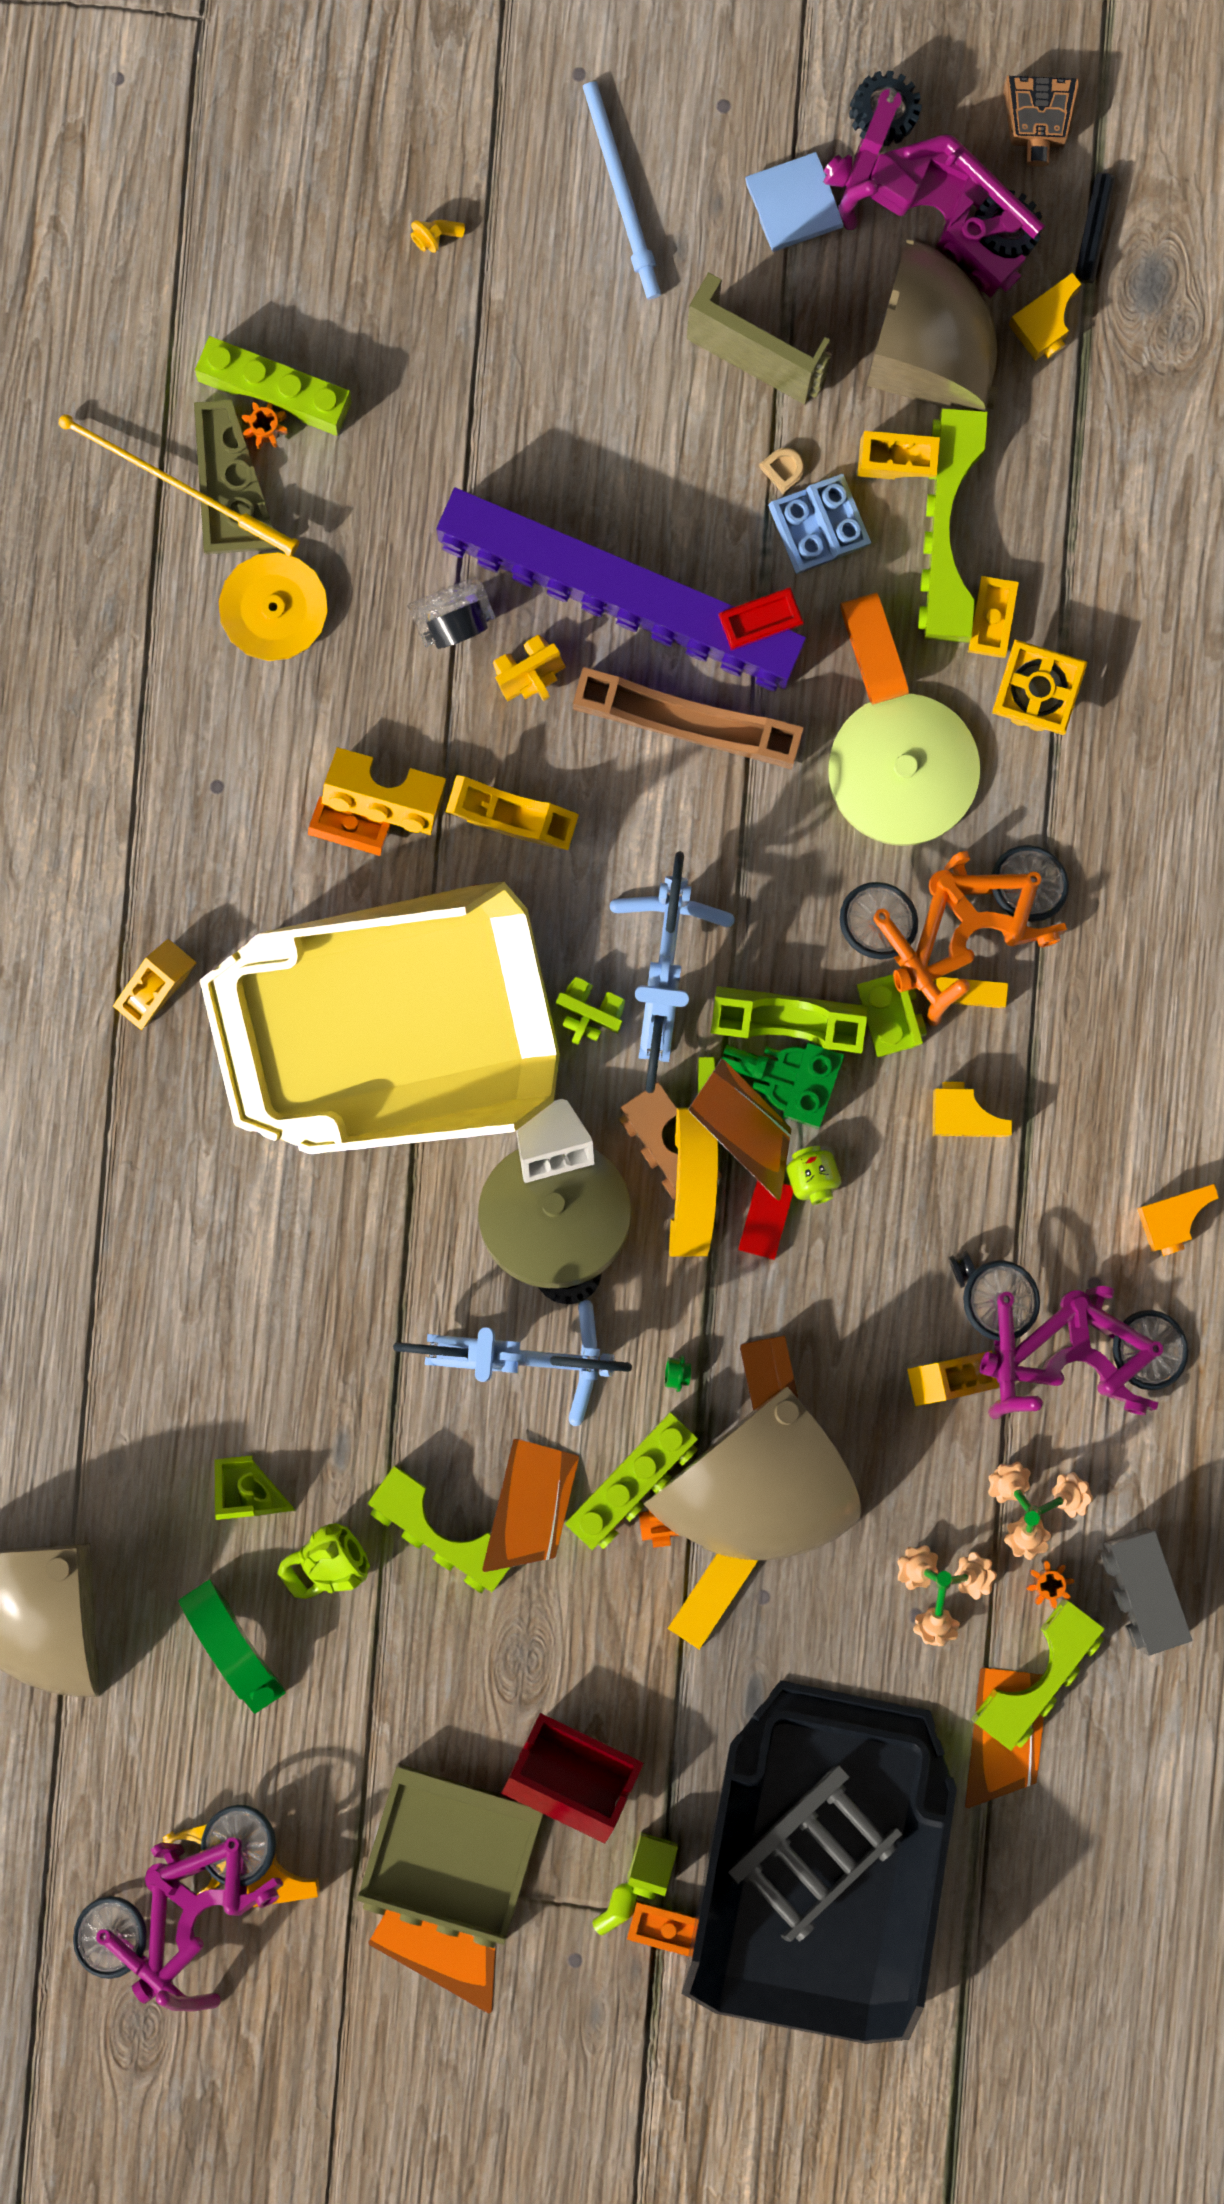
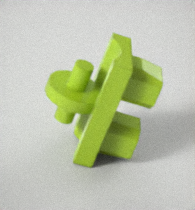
(607, 1015)

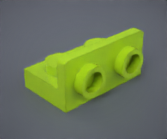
(891, 1016)

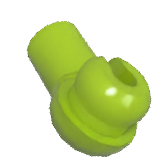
(619, 1909)

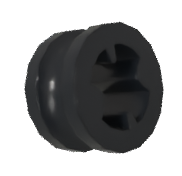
(962, 1268)

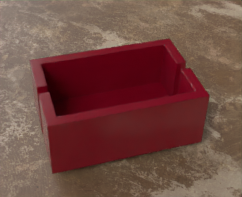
(572, 1778)

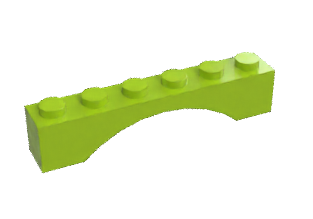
(948, 602)

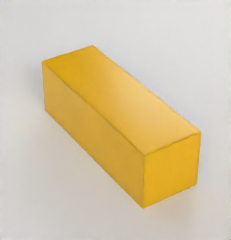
(980, 992)

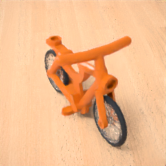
(884, 922)

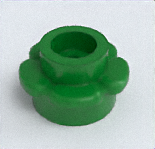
(677, 1373)

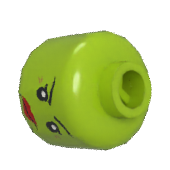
(813, 1175)

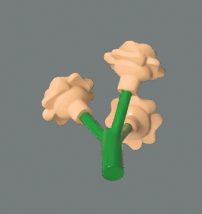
(1028, 1535)
(919, 1567)

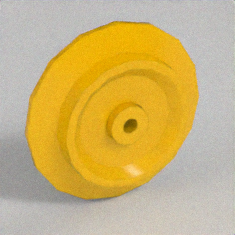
(268, 582)

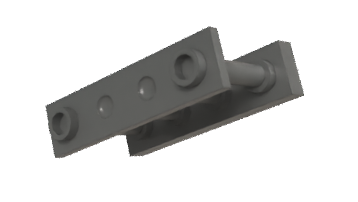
(804, 1816)

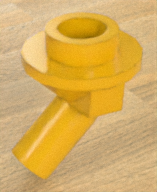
(427, 234)

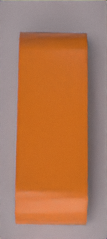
(874, 648)

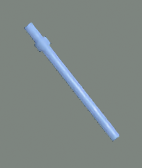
(642, 258)

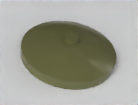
(557, 1226)

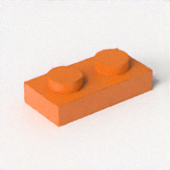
(348, 829)
(661, 1928)

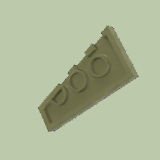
(228, 478)

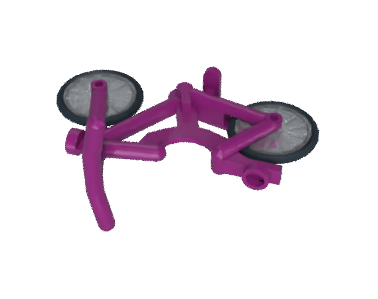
(1004, 1305)
(112, 1931)

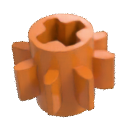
(259, 433)
(655, 1530)
(1041, 1578)

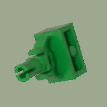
(797, 1081)

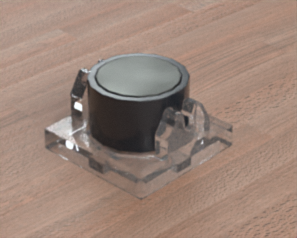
(452, 613)

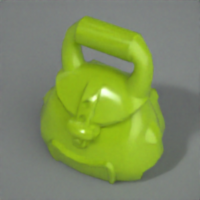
(330, 1560)

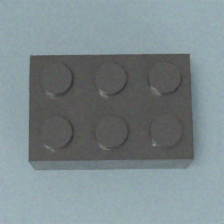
(1145, 1592)

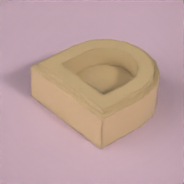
(783, 468)

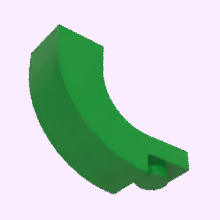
(229, 1647)

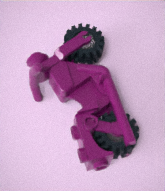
(938, 175)

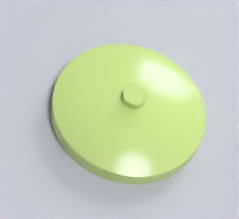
(904, 770)

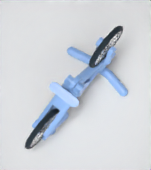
(664, 977)
(491, 1355)

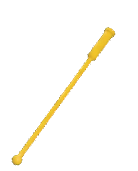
(245, 521)

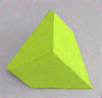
(245, 1490)

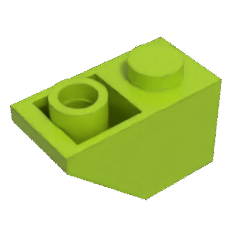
(651, 1866)

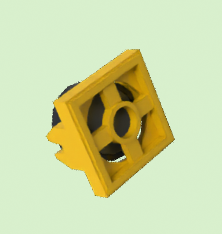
(1039, 688)

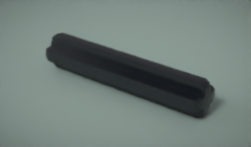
(1095, 227)

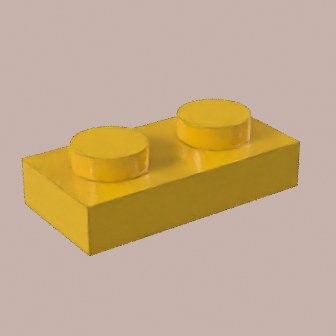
(993, 617)

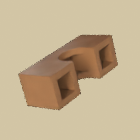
(647, 1117)

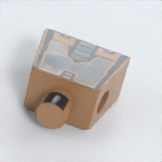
(1039, 113)

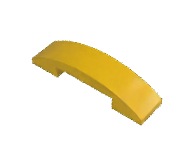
(695, 1187)

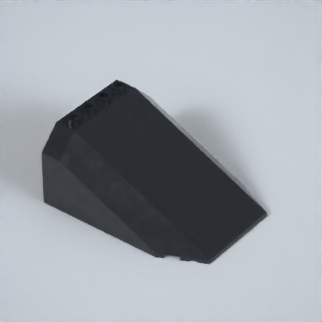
(872, 1948)

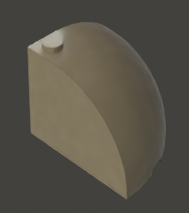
(936, 335)
(763, 1488)
(49, 1619)

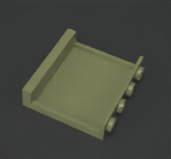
(754, 348)
(449, 1856)

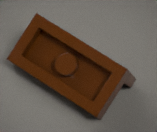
(767, 1368)

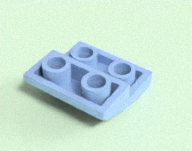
(794, 202)
(819, 524)

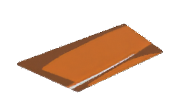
(744, 1125)
(530, 1506)
(992, 1766)
(444, 1959)

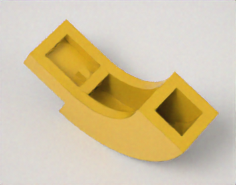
(512, 814)

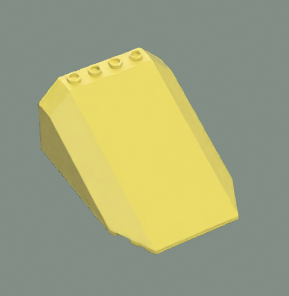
(387, 1024)

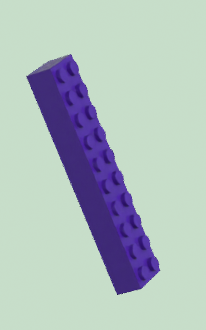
(609, 587)

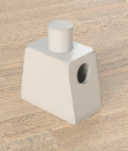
(554, 1143)

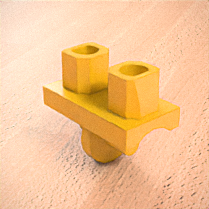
(531, 674)

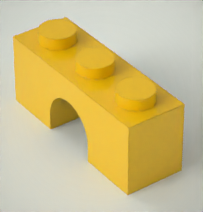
(409, 805)

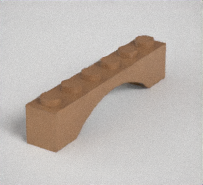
(687, 720)

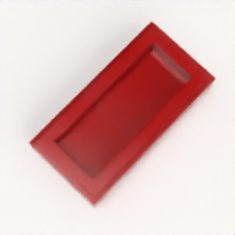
(760, 618)
(765, 1222)

